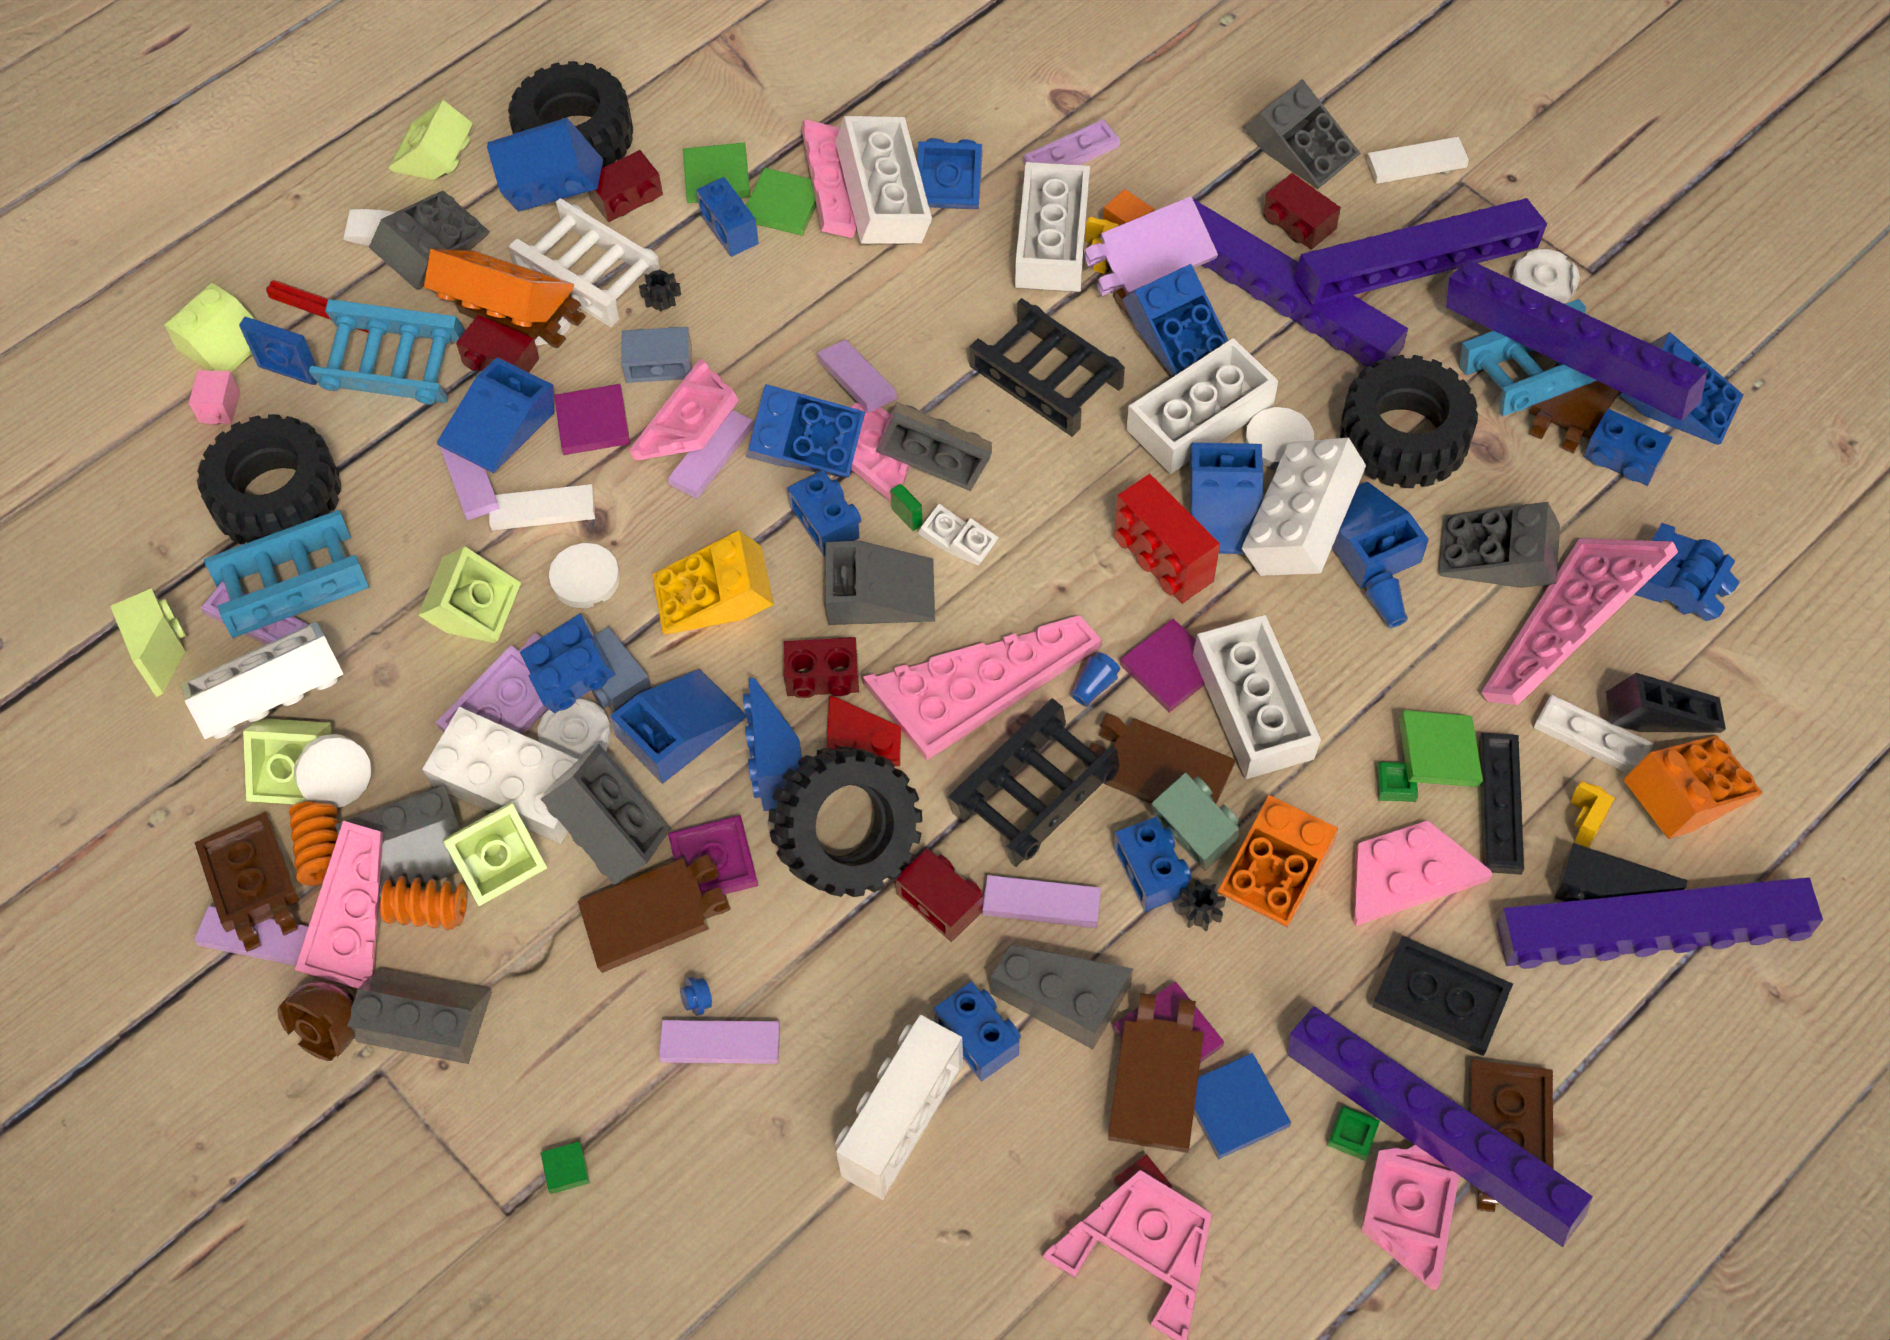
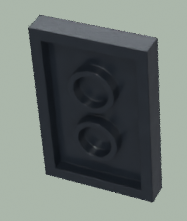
(1442, 995)

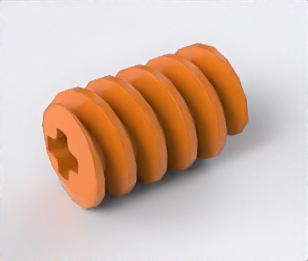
(313, 839)
(423, 905)

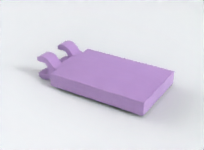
(1152, 247)
(502, 694)

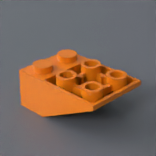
(1691, 785)
(1279, 861)

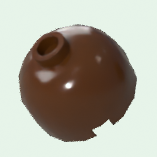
(320, 1017)

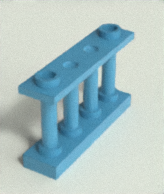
(378, 322)
(1493, 348)
(293, 595)

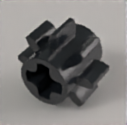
(660, 290)
(1208, 912)

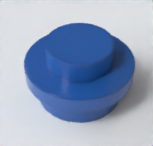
(696, 995)

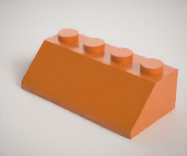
(495, 285)

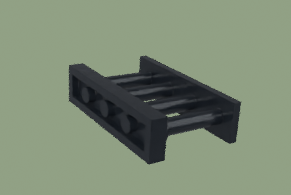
(1037, 393)
(1021, 750)

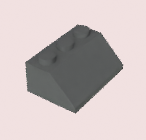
(934, 446)
(606, 815)
(414, 836)
(419, 1014)

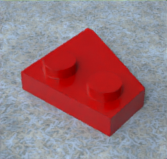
(863, 731)

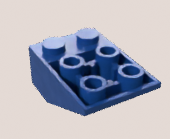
(1176, 319)
(1718, 402)
(498, 415)
(805, 432)
(1226, 490)
(1378, 536)
(675, 722)
(771, 745)

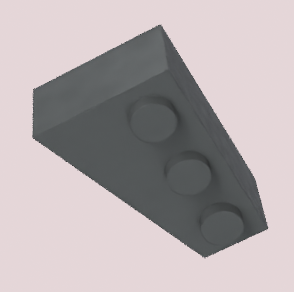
(1062, 990)

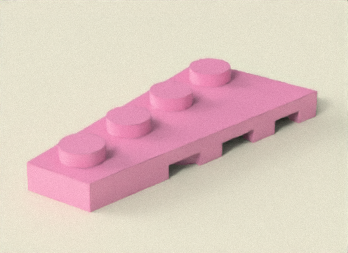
(828, 179)
(344, 921)

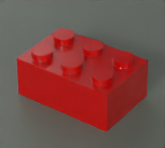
(1165, 539)

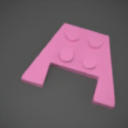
(1153, 1231)

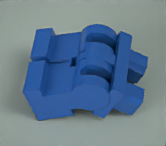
(1692, 576)

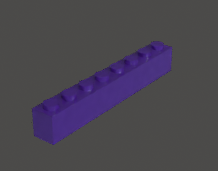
(1419, 251)
(1269, 277)
(1576, 339)
(1658, 922)
(1440, 1126)

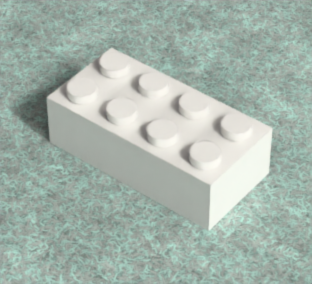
(883, 180)
(1052, 227)
(1201, 404)
(1304, 507)
(261, 681)
(1256, 697)
(498, 767)
(899, 1106)

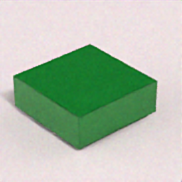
(906, 507)
(1394, 783)
(1353, 1133)
(565, 1167)

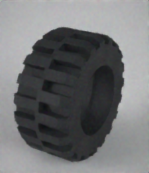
(576, 92)
(1415, 387)
(258, 448)
(891, 831)

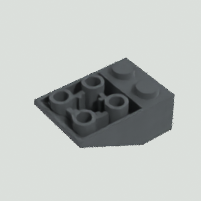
(1303, 136)
(432, 223)
(1502, 546)
(877, 585)

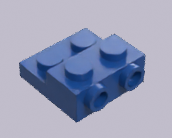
(950, 173)
(567, 664)

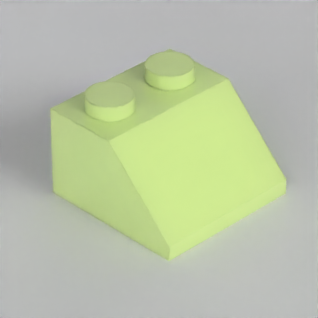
(432, 143)
(210, 330)
(469, 597)
(151, 637)
(270, 758)
(494, 854)

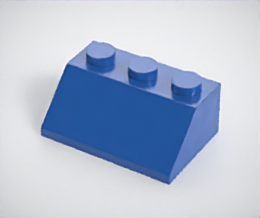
(544, 164)

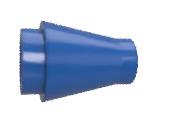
(1387, 598)
(1095, 678)

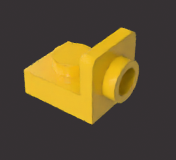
(1093, 231)
(1595, 807)

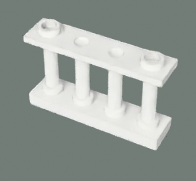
(594, 301)

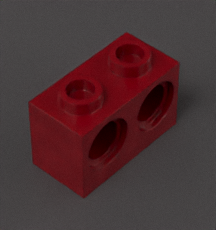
(821, 658)

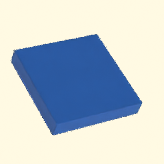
(278, 350)
(1238, 1106)

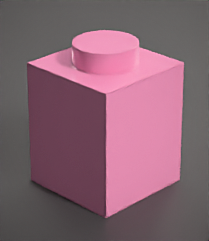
(214, 397)

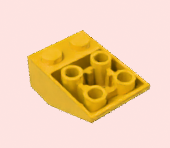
(713, 585)

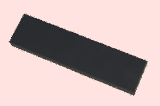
(1501, 803)

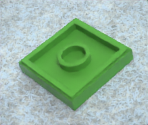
(713, 162)
(782, 201)
(1440, 748)

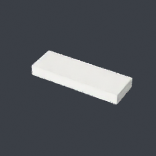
(1417, 160)
(543, 507)
(1592, 734)

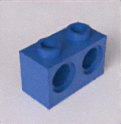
(727, 216)

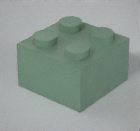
(1196, 820)

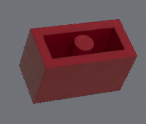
(626, 186)
(1301, 211)
(487, 340)
(940, 894)

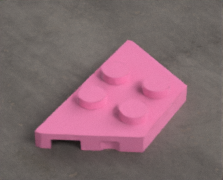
(687, 416)
(873, 467)
(1411, 870)
(1411, 1210)

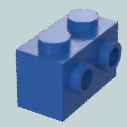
(1627, 447)
(823, 510)
(1151, 863)
(985, 1037)

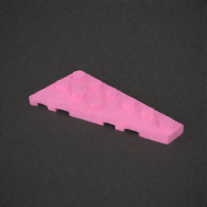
(1587, 592)
(969, 686)

